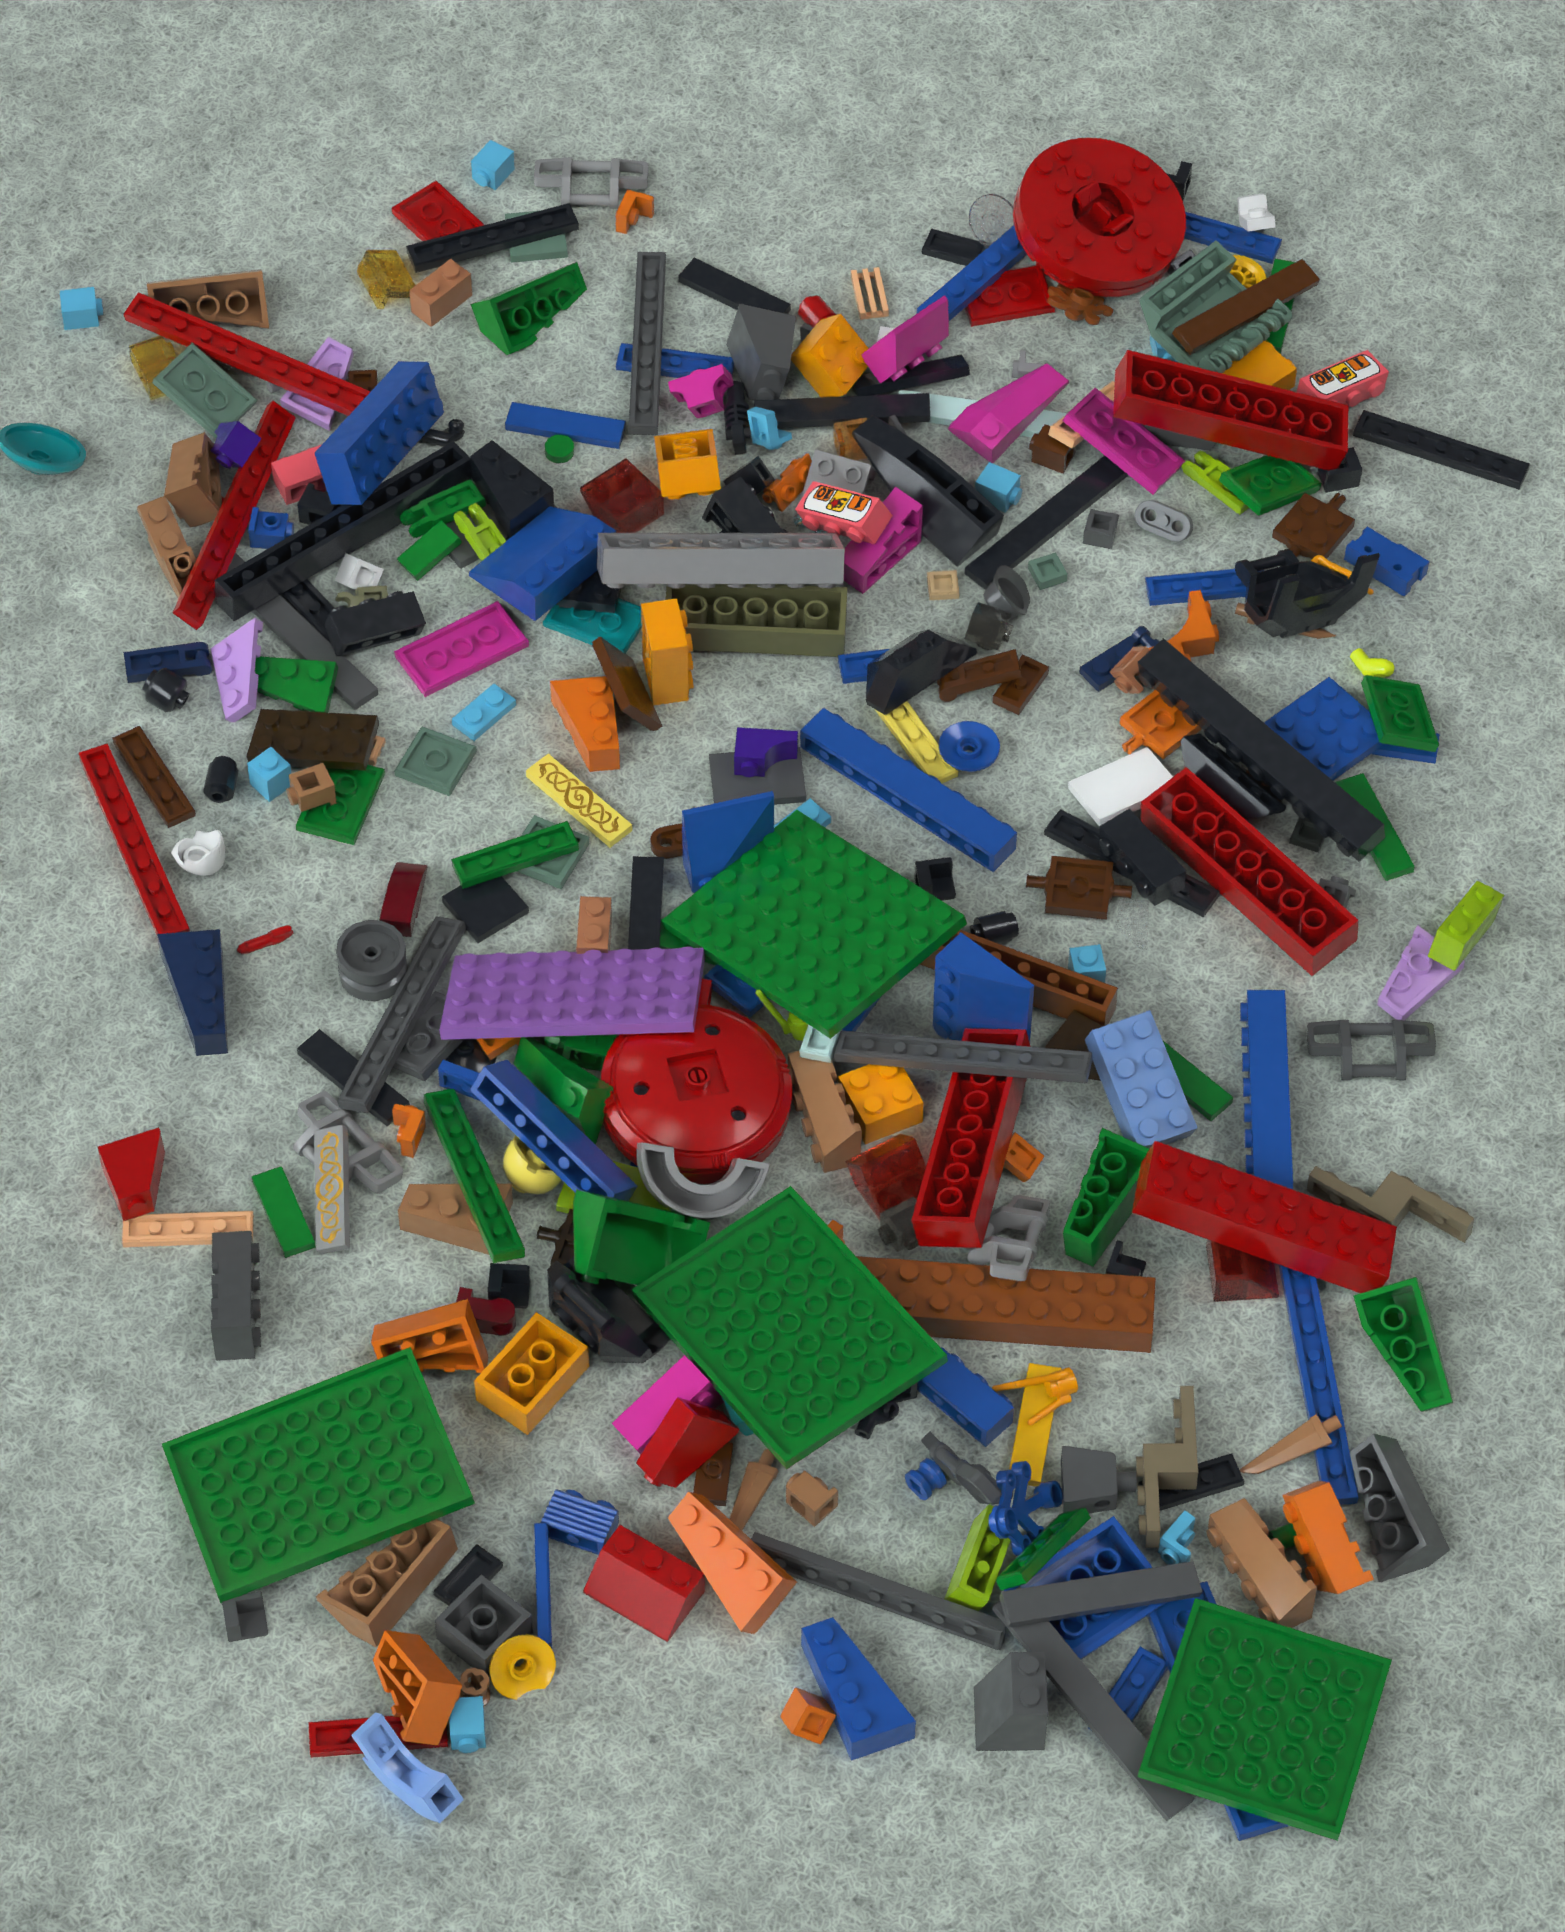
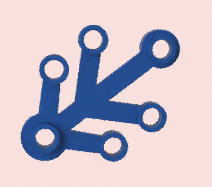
(1005, 1519)

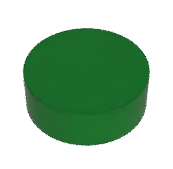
(559, 449)

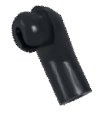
(881, 1415)

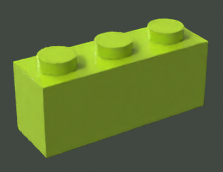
(1465, 925)
(977, 1565)

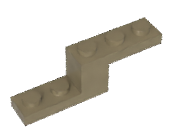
(1392, 1202)
(1167, 1466)

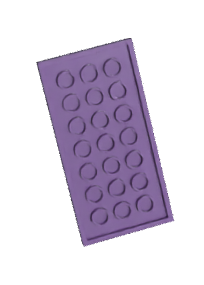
(573, 993)

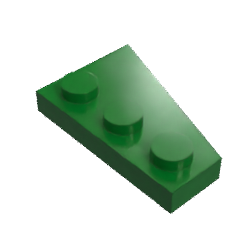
(297, 681)

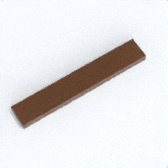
(1245, 306)

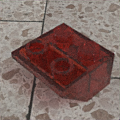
(623, 498)
(888, 1172)
(1239, 1274)

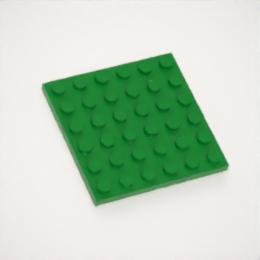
(1265, 1719)

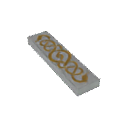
(332, 1189)

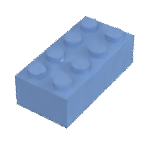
(1140, 1081)

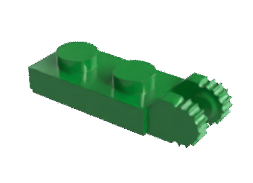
(441, 507)

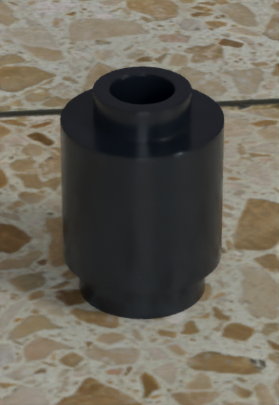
(221, 779)
(996, 927)

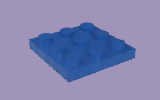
(1327, 728)

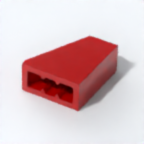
(134, 1171)
(684, 1442)

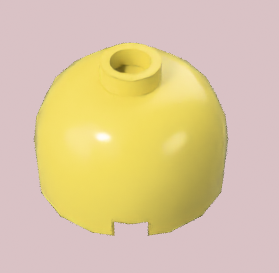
(527, 1170)

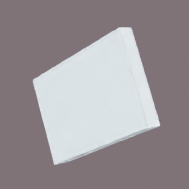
(1119, 785)

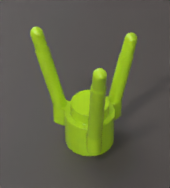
(793, 1024)

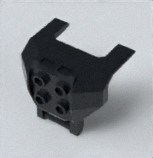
(1301, 593)
(604, 1316)

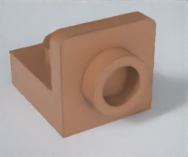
(1128, 668)

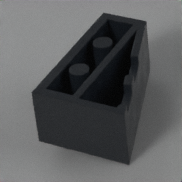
(509, 487)
(740, 511)

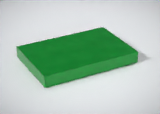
(1269, 483)
(1399, 713)
(354, 797)

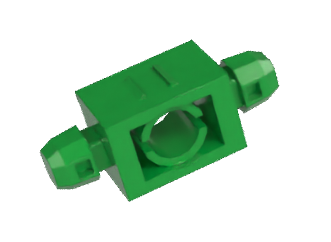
(583, 1050)

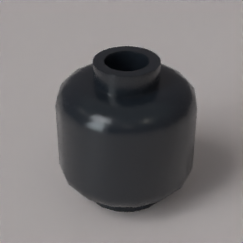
(165, 689)

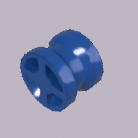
(925, 1479)

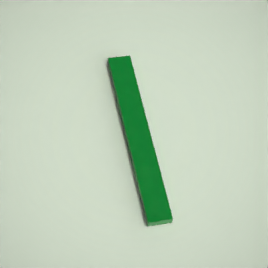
(474, 1176)

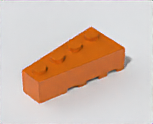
(734, 1565)

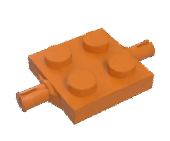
(1155, 726)

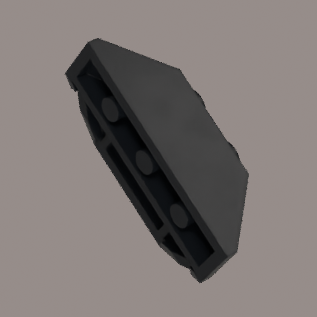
(913, 667)
(1229, 778)

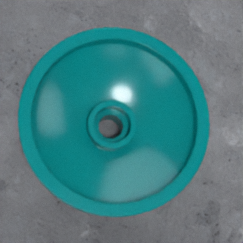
(41, 448)

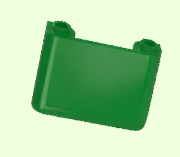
(629, 1238)

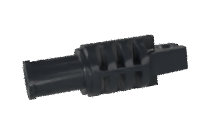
(736, 418)

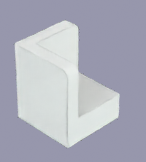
(358, 573)

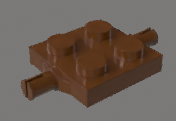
(1314, 526)
(1079, 887)

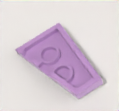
(333, 359)
(235, 670)
(1414, 978)

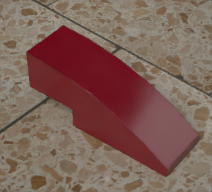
(404, 896)

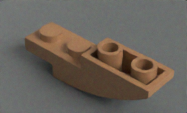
(167, 542)

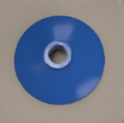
(972, 737)

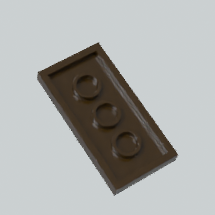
(315, 738)

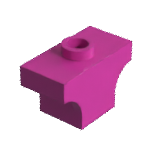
(703, 390)

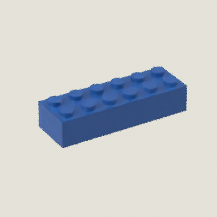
(379, 433)

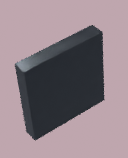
(485, 907)

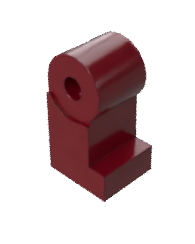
(492, 1316)

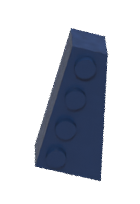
(197, 979)

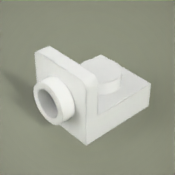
(1254, 213)

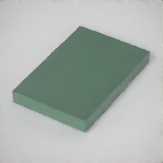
(204, 390)

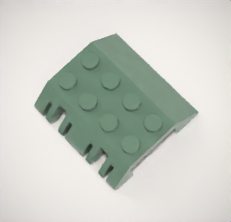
(1195, 289)

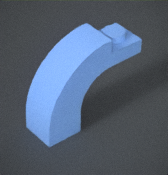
(417, 1785)

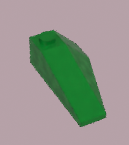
(520, 312)
(565, 1084)
(1404, 1333)

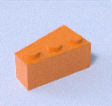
(590, 718)
(438, 1338)
(1323, 1538)
(418, 1684)

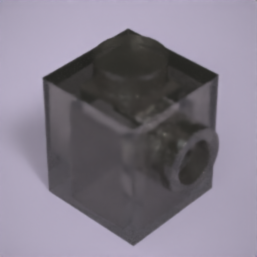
(989, 627)
(897, 1226)

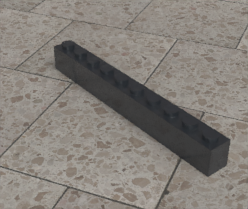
(338, 533)
(1261, 751)

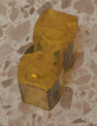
(149, 359)

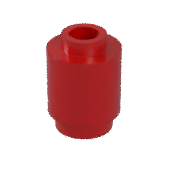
(813, 310)

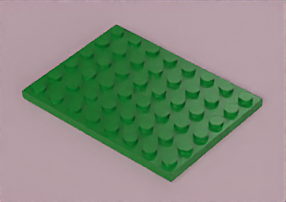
(814, 923)
(789, 1326)
(317, 1474)

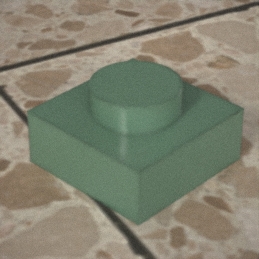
(1047, 571)

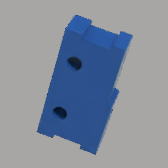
(1397, 564)

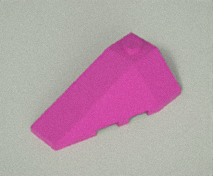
(1003, 415)

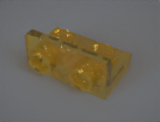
(384, 276)

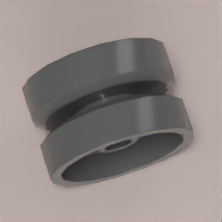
(371, 960)

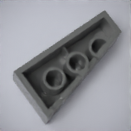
(233, 1295)

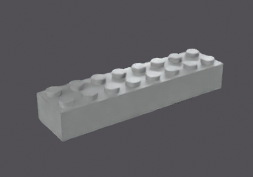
(720, 559)

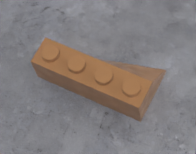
(217, 297)
(825, 1112)
(1261, 1565)
(389, 1581)

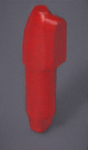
(271, 938)

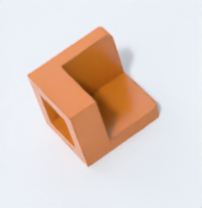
(808, 1715)

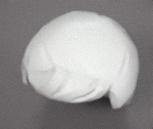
(202, 853)

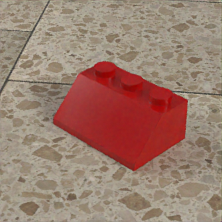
(644, 1583)

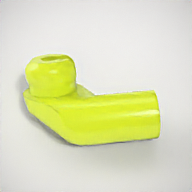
(1372, 666)

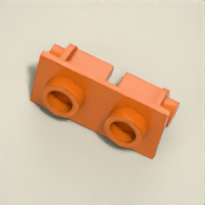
(790, 485)

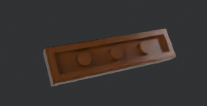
(154, 776)

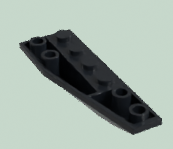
(953, 513)

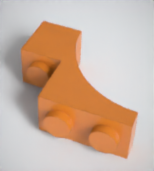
(1198, 633)

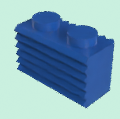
(580, 1521)

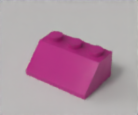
(909, 342)

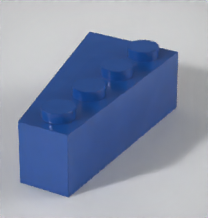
(864, 1705)

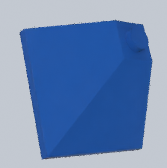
(722, 833)

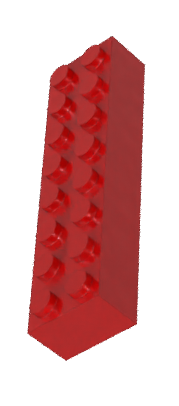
(1230, 410)
(1249, 871)
(969, 1151)
(1264, 1219)

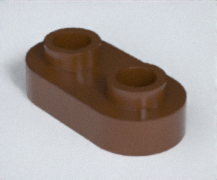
(667, 835)

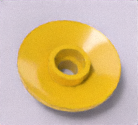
(532, 1674)

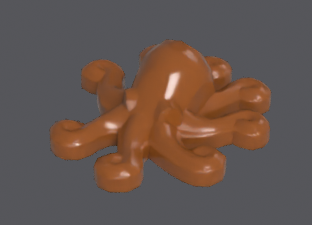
(1078, 304)

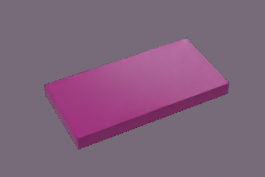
(1124, 442)
(461, 648)

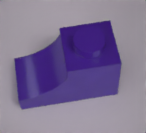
(234, 444)
(762, 748)

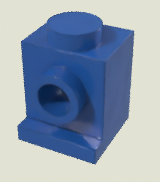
(268, 528)

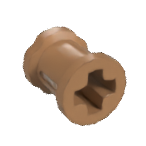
(479, 1681)

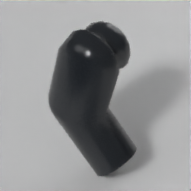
(453, 433)

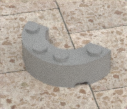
(690, 1199)

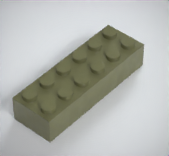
(765, 619)

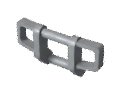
(568, 166)
(359, 1161)
(1022, 1214)

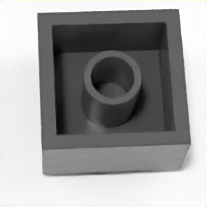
(481, 1622)

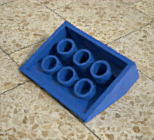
(543, 560)
(978, 992)
(1097, 1553)

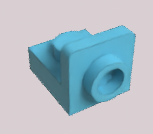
(764, 429)
(1177, 1539)

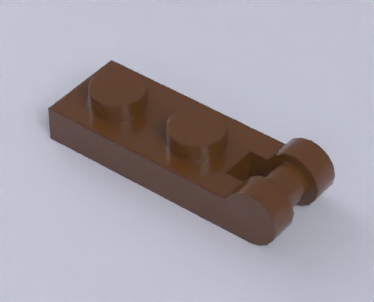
(979, 674)

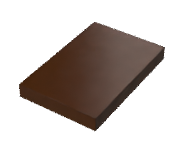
(626, 684)

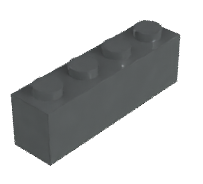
(1396, 1509)

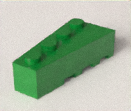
(1104, 1197)

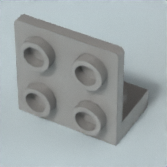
(839, 472)

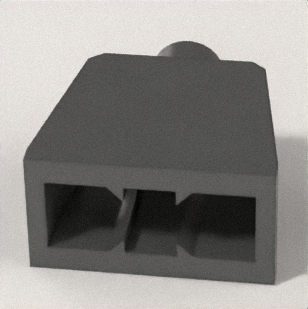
(1092, 1480)

